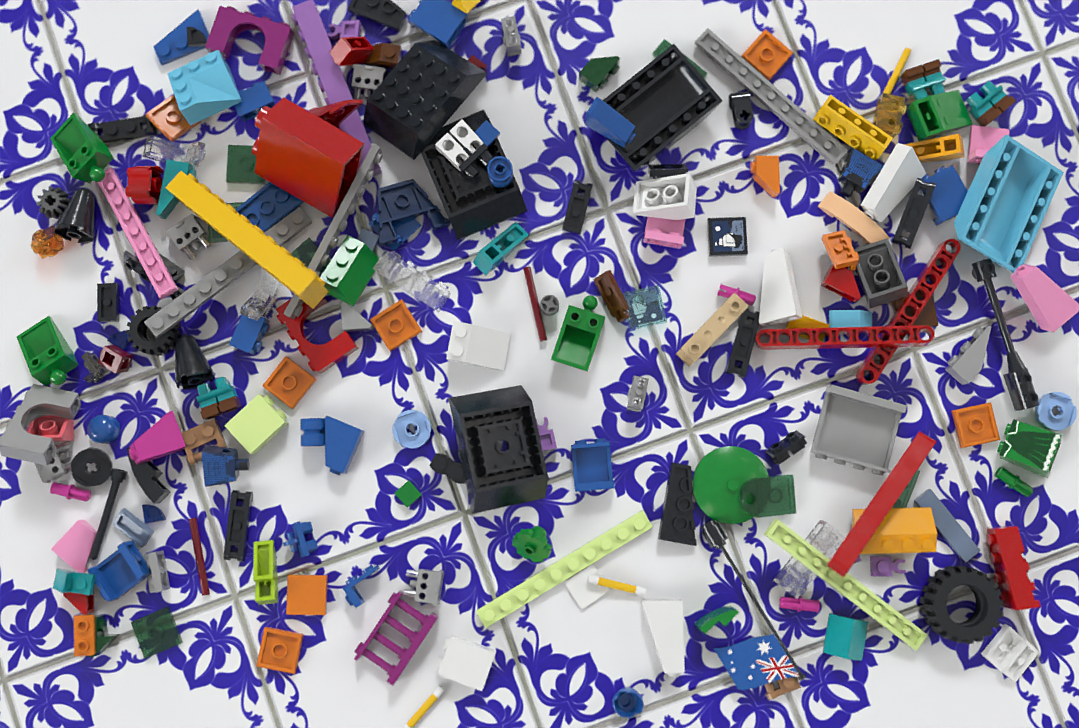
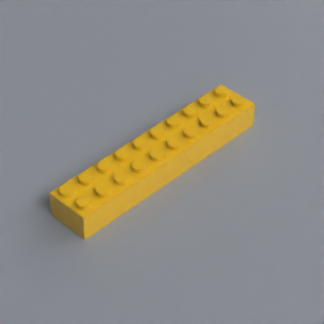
(248, 238)

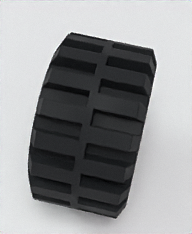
(139, 338)

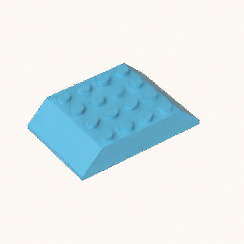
(1007, 203)

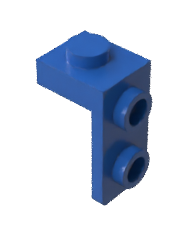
(353, 596)

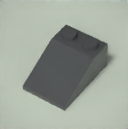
(880, 274)

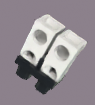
(469, 154)

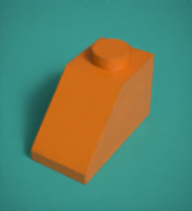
(766, 173)

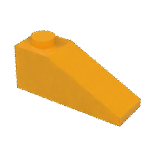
(939, 148)

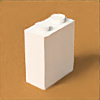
(465, 662)

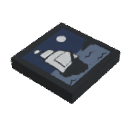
(727, 236)

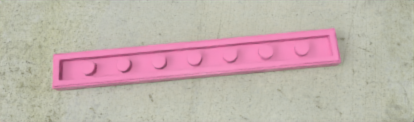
(137, 235)

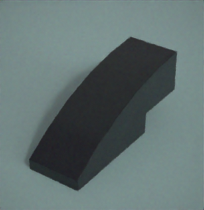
(147, 477)

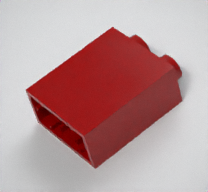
(306, 155)

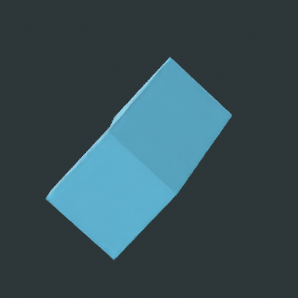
(850, 318)

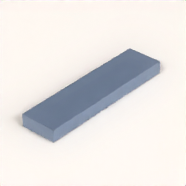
(948, 526)

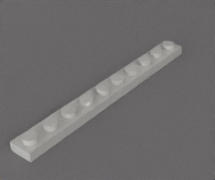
(771, 97)
(339, 222)
(222, 277)

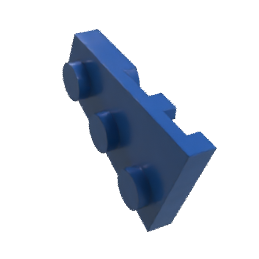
(175, 43)

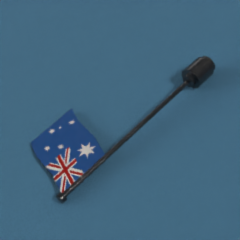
(758, 658)

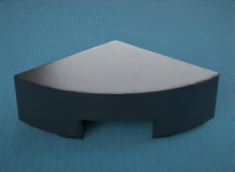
(195, 37)

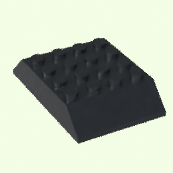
(420, 96)
(663, 104)

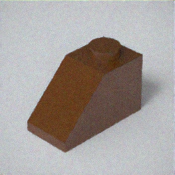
(384, 56)

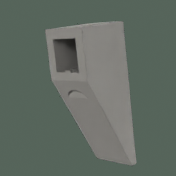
(970, 359)

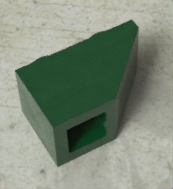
(598, 71)

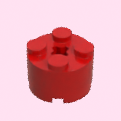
(144, 184)

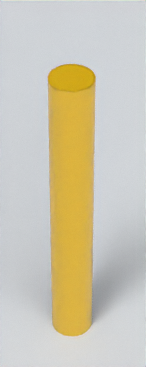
(897, 71)

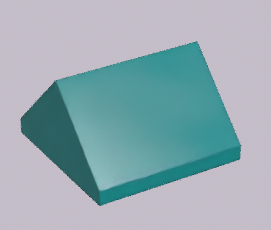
(845, 637)

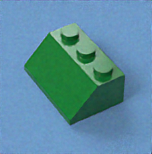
(349, 270)

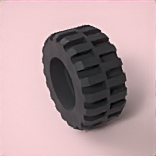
(985, 613)

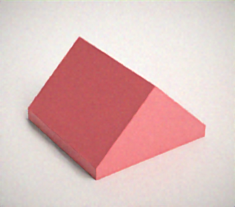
(53, 427)

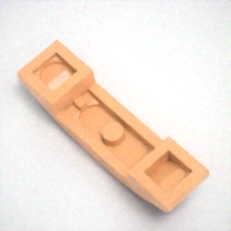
(853, 218)

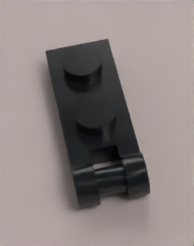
(577, 207)

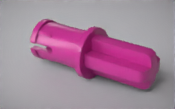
(748, 298)
(70, 491)
(799, 604)

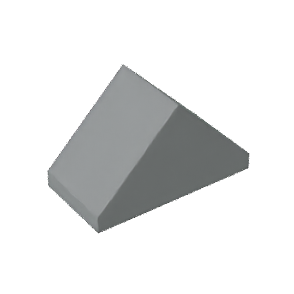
(352, 320)

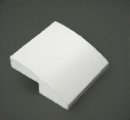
(1010, 653)

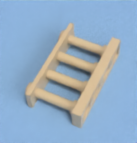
(712, 330)

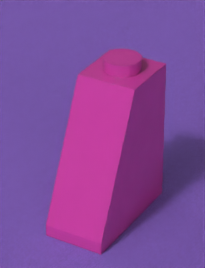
(158, 441)

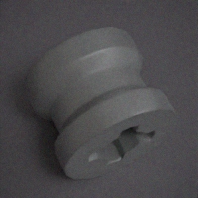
(549, 301)

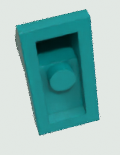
(74, 582)

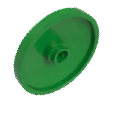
(719, 480)

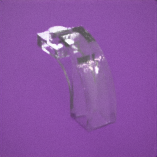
(164, 150)
(263, 297)

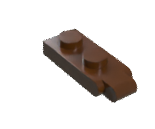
(612, 296)

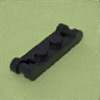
(124, 129)
(914, 213)
(743, 343)
(238, 525)

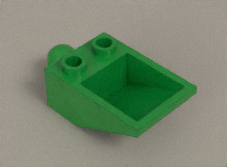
(81, 150)
(577, 337)
(47, 352)

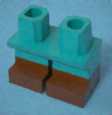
(924, 78)
(990, 107)
(218, 401)

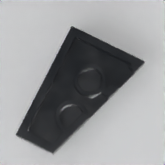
(379, 11)

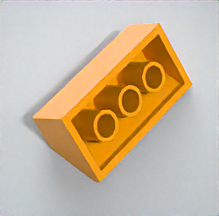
(902, 531)

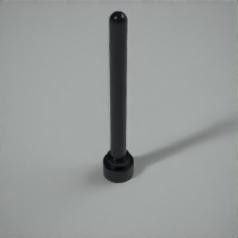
(117, 477)

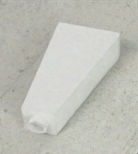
(893, 182)
(779, 290)
(666, 627)

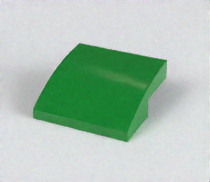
(723, 615)

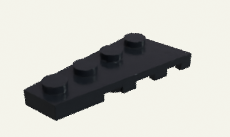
(677, 516)

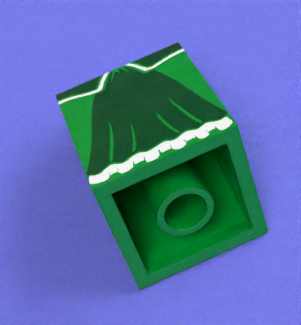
(1030, 447)

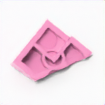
(76, 545)

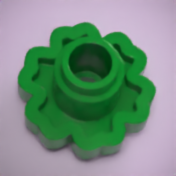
(532, 544)

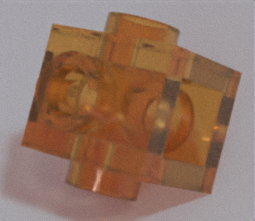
(46, 242)

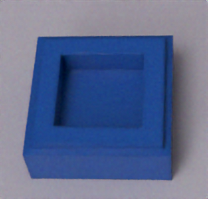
(487, 133)

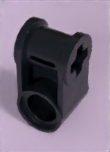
(741, 107)

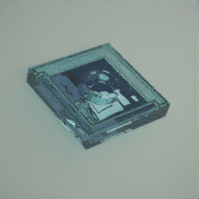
(645, 307)

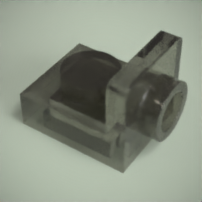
(92, 364)

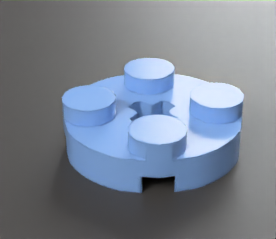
(1060, 421)
(422, 433)

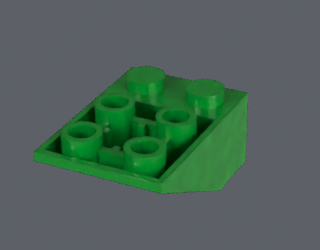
(938, 115)

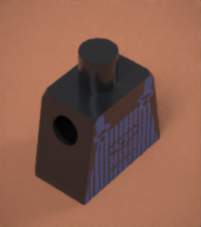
(857, 172)

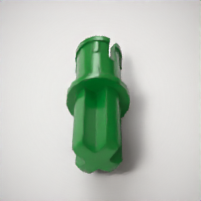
(1013, 481)

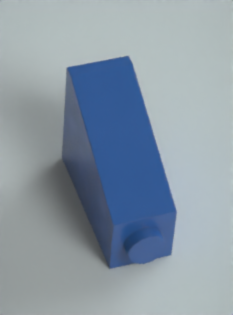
(609, 123)
(340, 444)

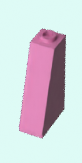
(1044, 298)

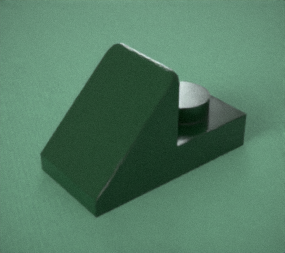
(102, 640)

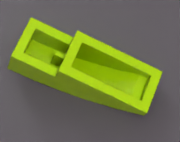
(265, 572)

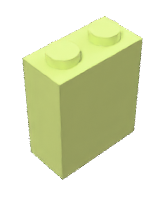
(257, 423)

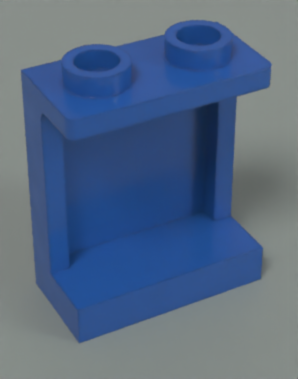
(438, 20)
(947, 194)
(592, 465)
(120, 571)

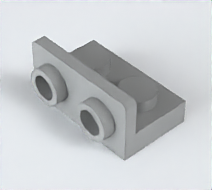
(159, 579)

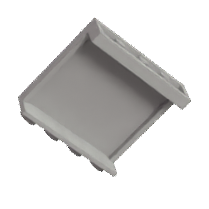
(857, 429)

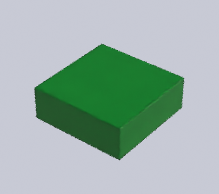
(408, 493)

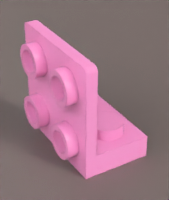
(982, 140)
(664, 232)

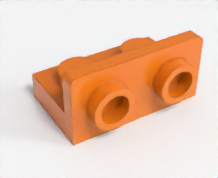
(840, 250)
(84, 635)

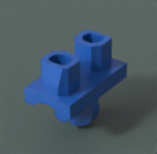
(303, 546)

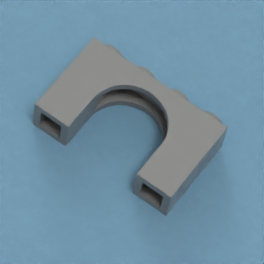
(37, 402)

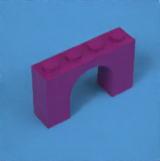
(231, 23)

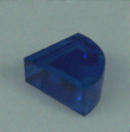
(120, 339)
(152, 514)

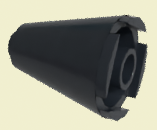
(78, 218)
(190, 364)

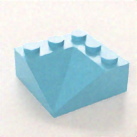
(204, 87)

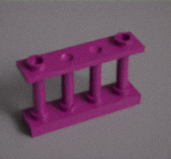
(403, 653)

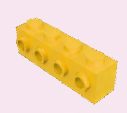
(852, 128)

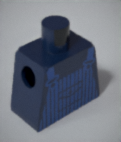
(221, 465)

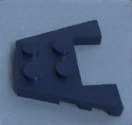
(404, 202)

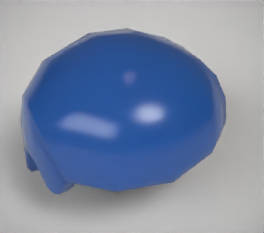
(103, 429)
(627, 702)

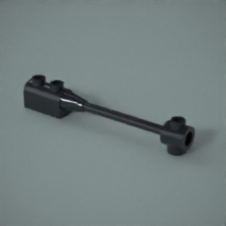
(1018, 377)

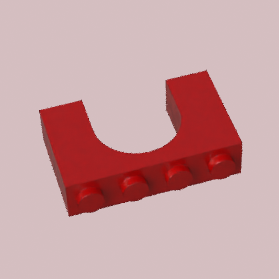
(320, 356)

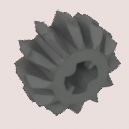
(48, 199)

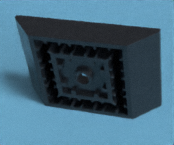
(470, 202)
(493, 476)

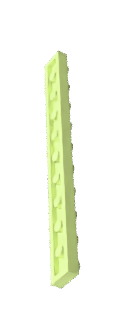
(564, 568)
(847, 586)

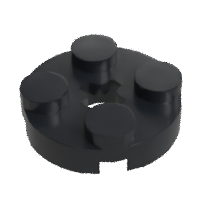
(93, 478)

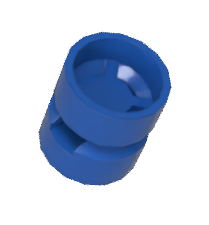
(500, 171)
(312, 432)

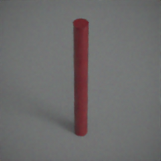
(535, 304)
(199, 556)

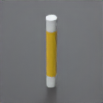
(616, 585)
(425, 707)

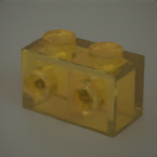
(889, 113)

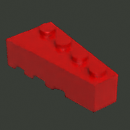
(1011, 568)

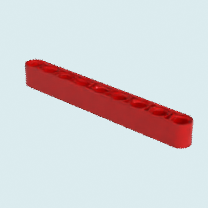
(912, 303)
(852, 333)
(881, 504)

